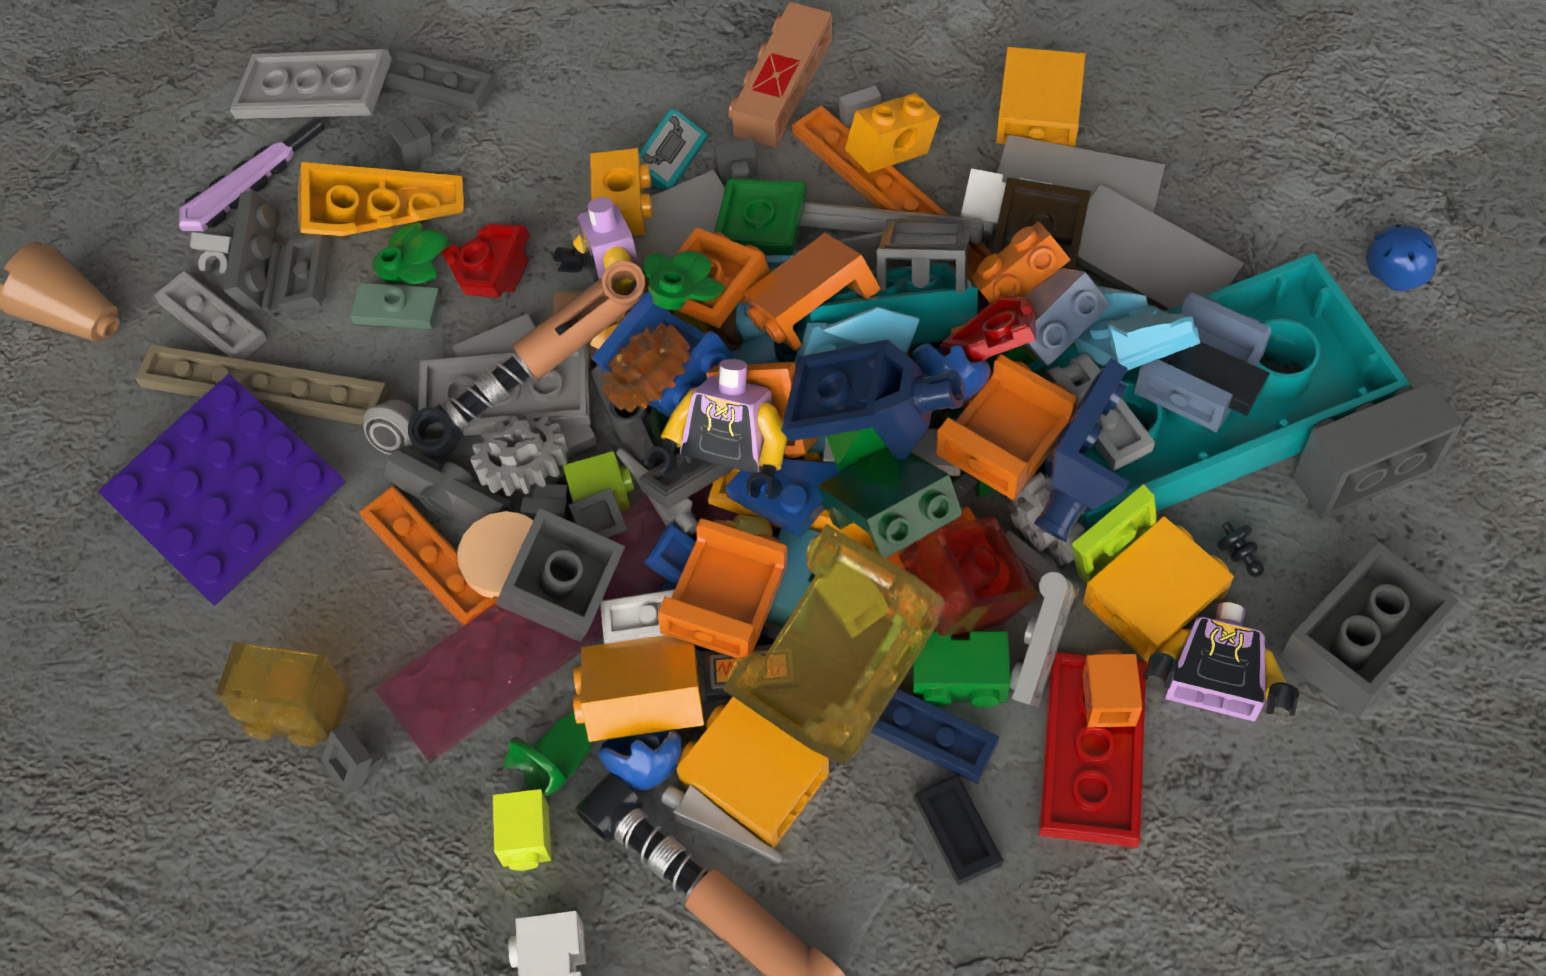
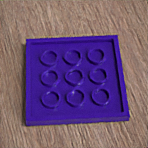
(221, 488)

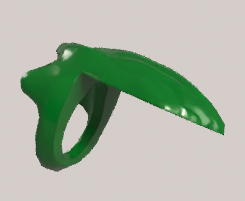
(553, 756)

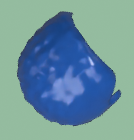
(934, 362)
(642, 759)

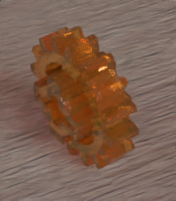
(645, 367)

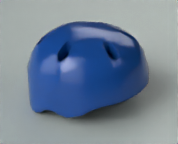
(1402, 244)

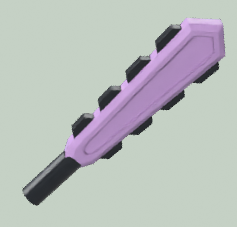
(210, 206)

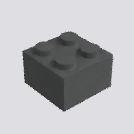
(560, 575)

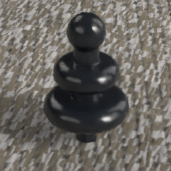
(1243, 550)

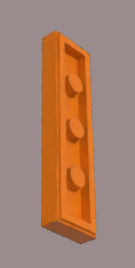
(424, 553)

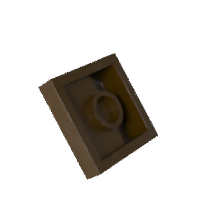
(1055, 207)

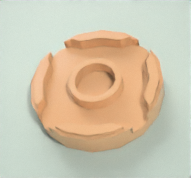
(491, 549)

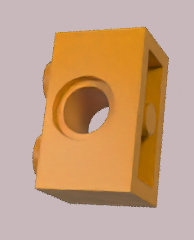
(892, 132)
(623, 180)

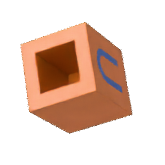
(1111, 689)

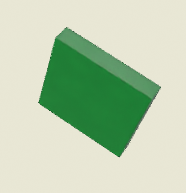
(762, 214)

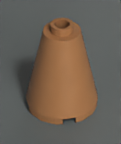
(56, 294)

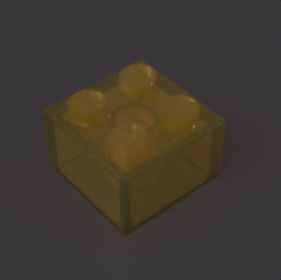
(282, 693)

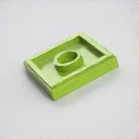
(1114, 533)

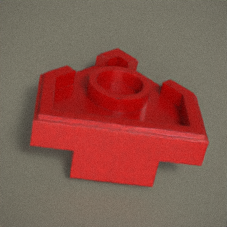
(490, 261)
(995, 329)

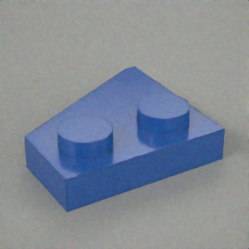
(799, 499)

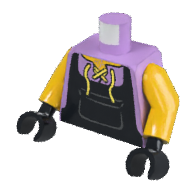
(603, 241)
(727, 426)
(1222, 667)

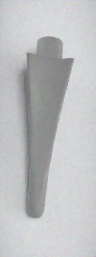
(679, 514)
(700, 813)

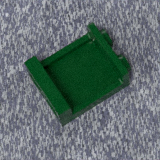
(891, 499)

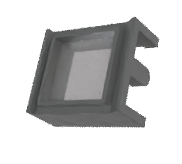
(923, 243)

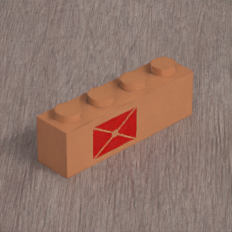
(781, 74)

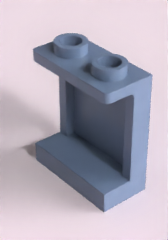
(1064, 310)
(1188, 395)

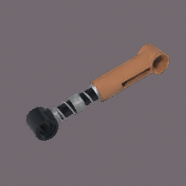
(532, 356)
(712, 897)

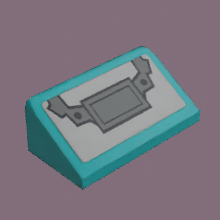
(671, 149)

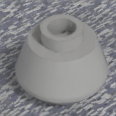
(388, 425)

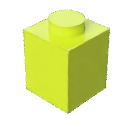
(521, 829)

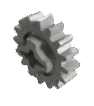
(519, 454)
(1027, 508)

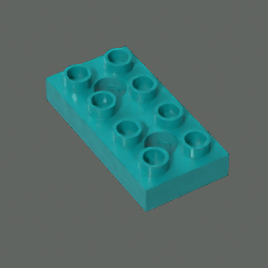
(1310, 327)

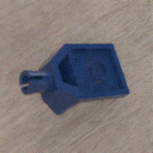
(867, 389)
(1071, 477)

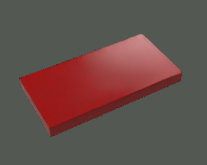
(1089, 771)

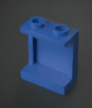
(705, 349)

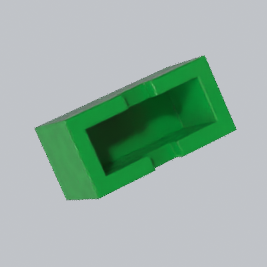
(963, 670)

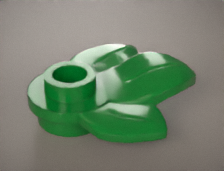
(410, 255)
(680, 279)

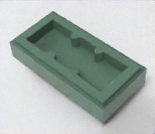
(395, 306)

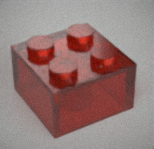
(973, 572)

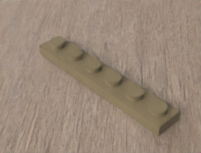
(272, 385)

